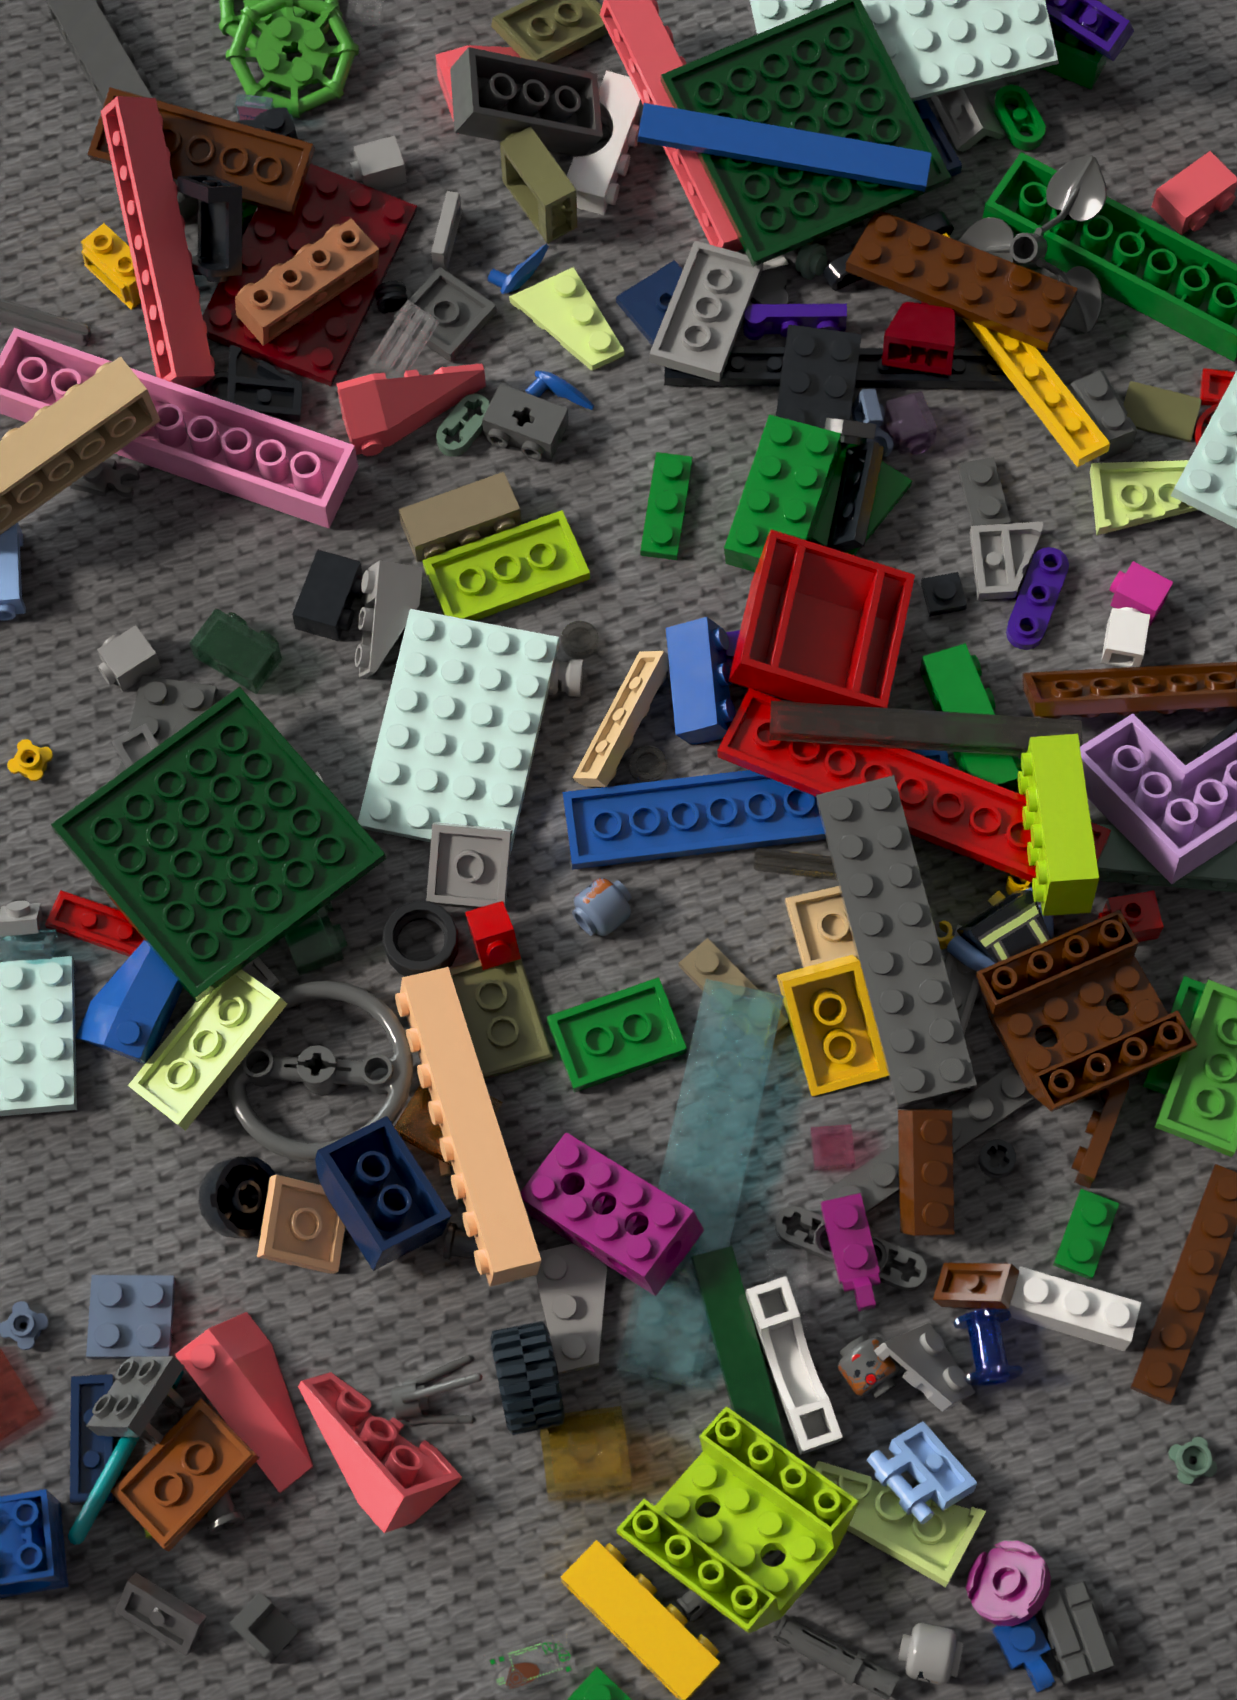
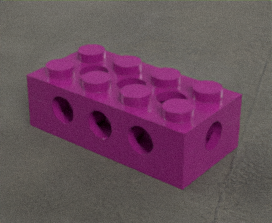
(611, 1213)

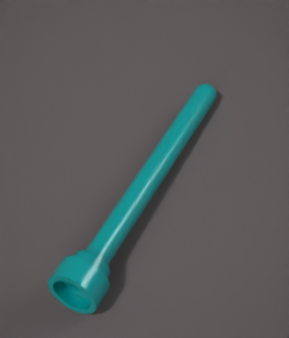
(104, 1485)

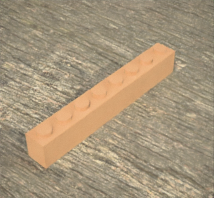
(468, 1128)

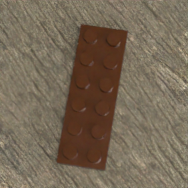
(262, 162)
(961, 278)
(1131, 690)

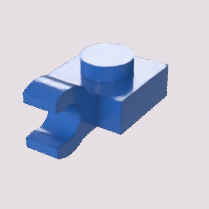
(1025, 1646)

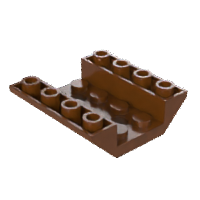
(1066, 991)

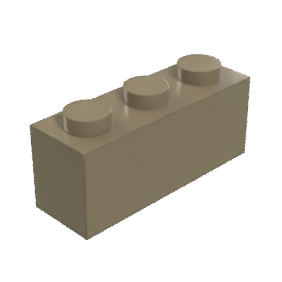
(460, 516)

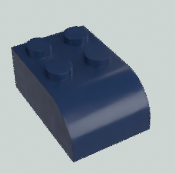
(380, 1193)

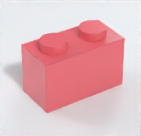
(1195, 194)

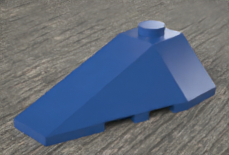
(132, 1007)

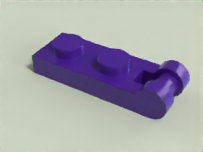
(775, 318)

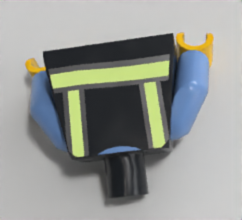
(1001, 930)

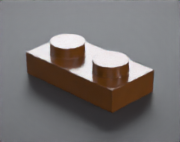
(976, 1285)

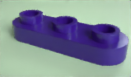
(1032, 610)

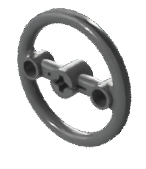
(337, 1071)

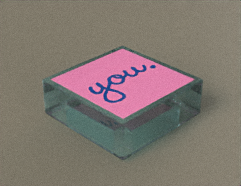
(251, 106)

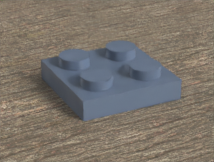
(130, 1316)

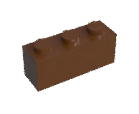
(926, 1172)

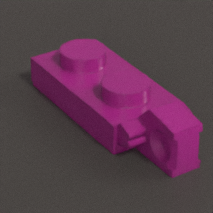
(852, 1247)

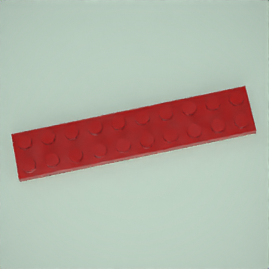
(936, 799)

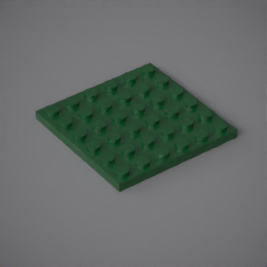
(816, 77)
(218, 843)

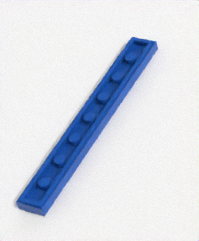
(784, 147)

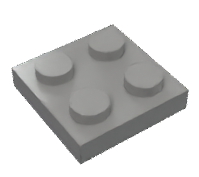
(468, 864)

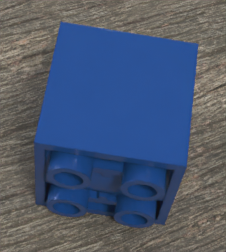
(31, 1544)

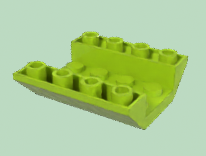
(765, 1505)

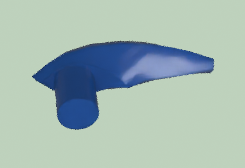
(520, 274)
(558, 386)

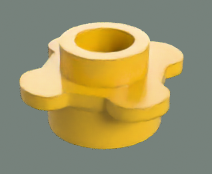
(33, 770)

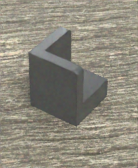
(264, 1627)

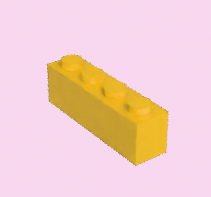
(640, 1621)

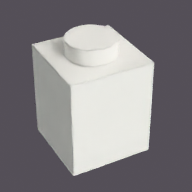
(1125, 637)

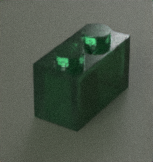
(236, 650)

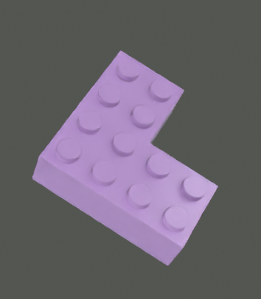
(1165, 809)

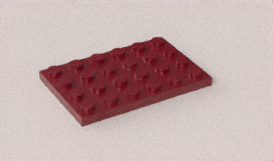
(323, 338)

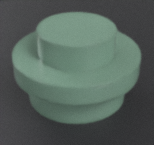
(811, 260)

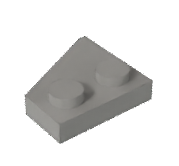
(1002, 557)
(928, 1366)

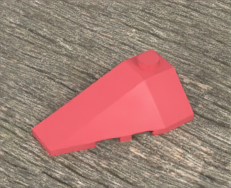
(386, 410)
(246, 1387)
(382, 1468)

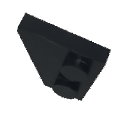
(262, 387)

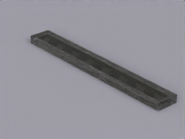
(911, 728)

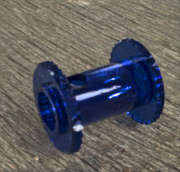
(988, 1347)

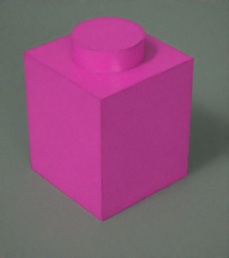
(1140, 590)

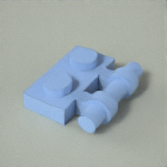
(930, 1464)

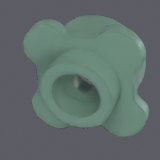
(1199, 1450)

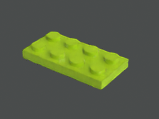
(507, 568)

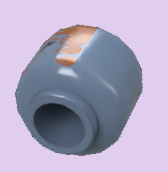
(602, 907)

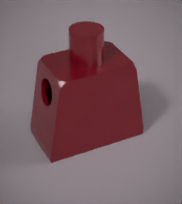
(921, 338)

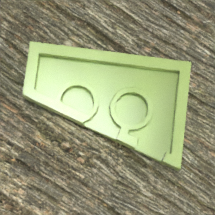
(572, 317)

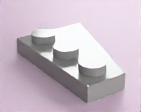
(573, 1305)

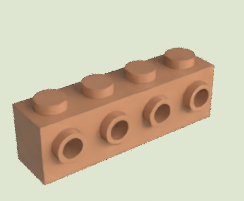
(306, 281)

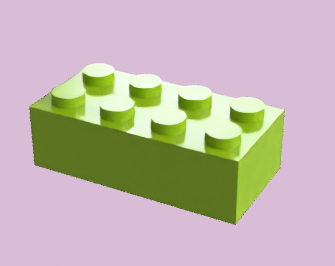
(1059, 825)

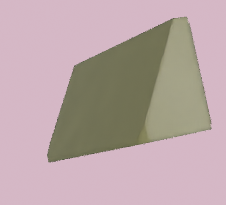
(1162, 410)

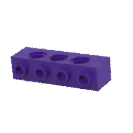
(1092, 24)

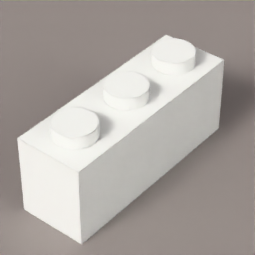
(1074, 1309)

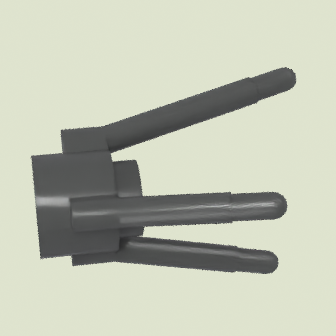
(412, 1397)

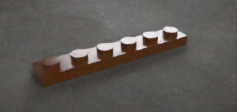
(1189, 1288)

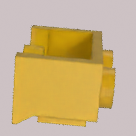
(111, 263)

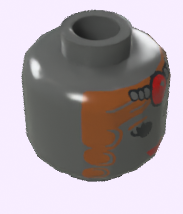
(865, 1370)

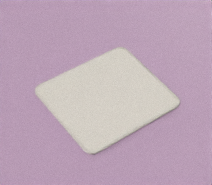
(776, 262)

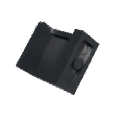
(218, 226)

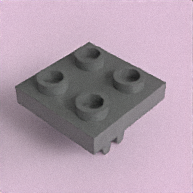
(136, 1396)

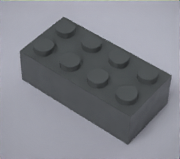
(509, 94)

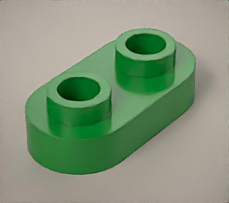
(1022, 119)

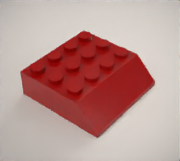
(821, 625)

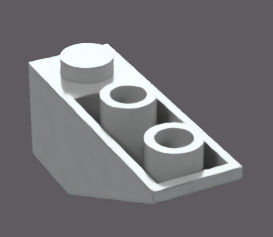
(389, 596)

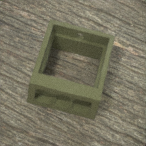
(538, 184)

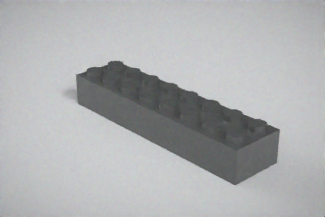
(896, 942)

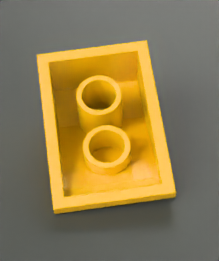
(833, 1024)

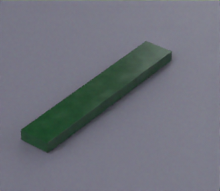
(736, 1341)

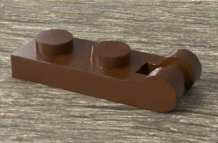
(1100, 1127)

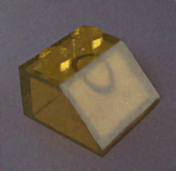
(586, 1454)

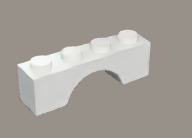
(597, 173)
(791, 1366)

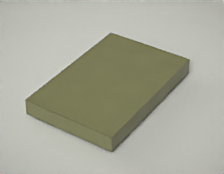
(550, 28)
(501, 1017)

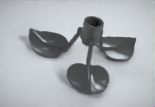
(1077, 191)

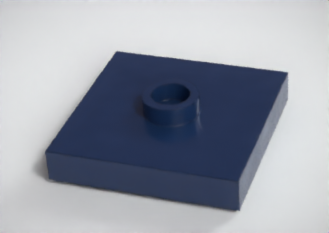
(649, 299)

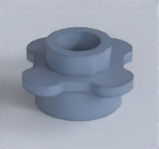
(27, 1336)

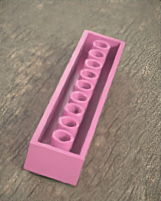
(197, 433)

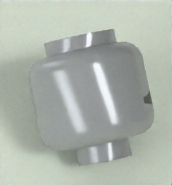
(931, 1653)

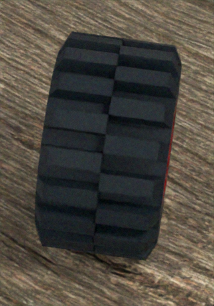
(527, 1378)

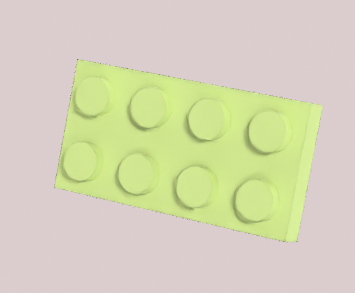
(207, 1047)

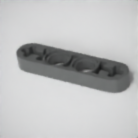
(884, 1247)

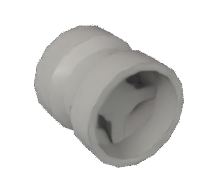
(567, 677)

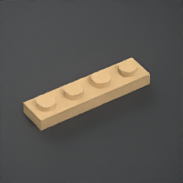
(623, 719)

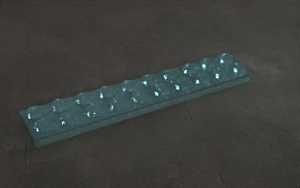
(705, 1171)

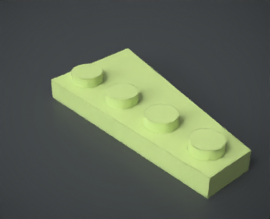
(1135, 493)
(880, 1520)

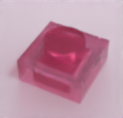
(832, 1147)

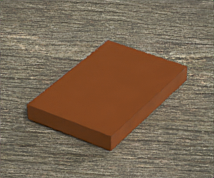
(184, 1475)

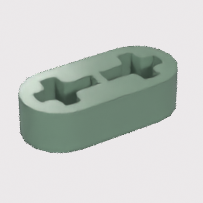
(458, 419)

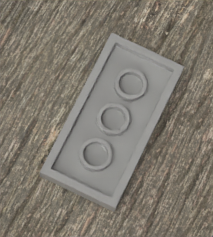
(705, 311)

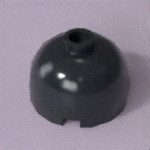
(235, 1196)

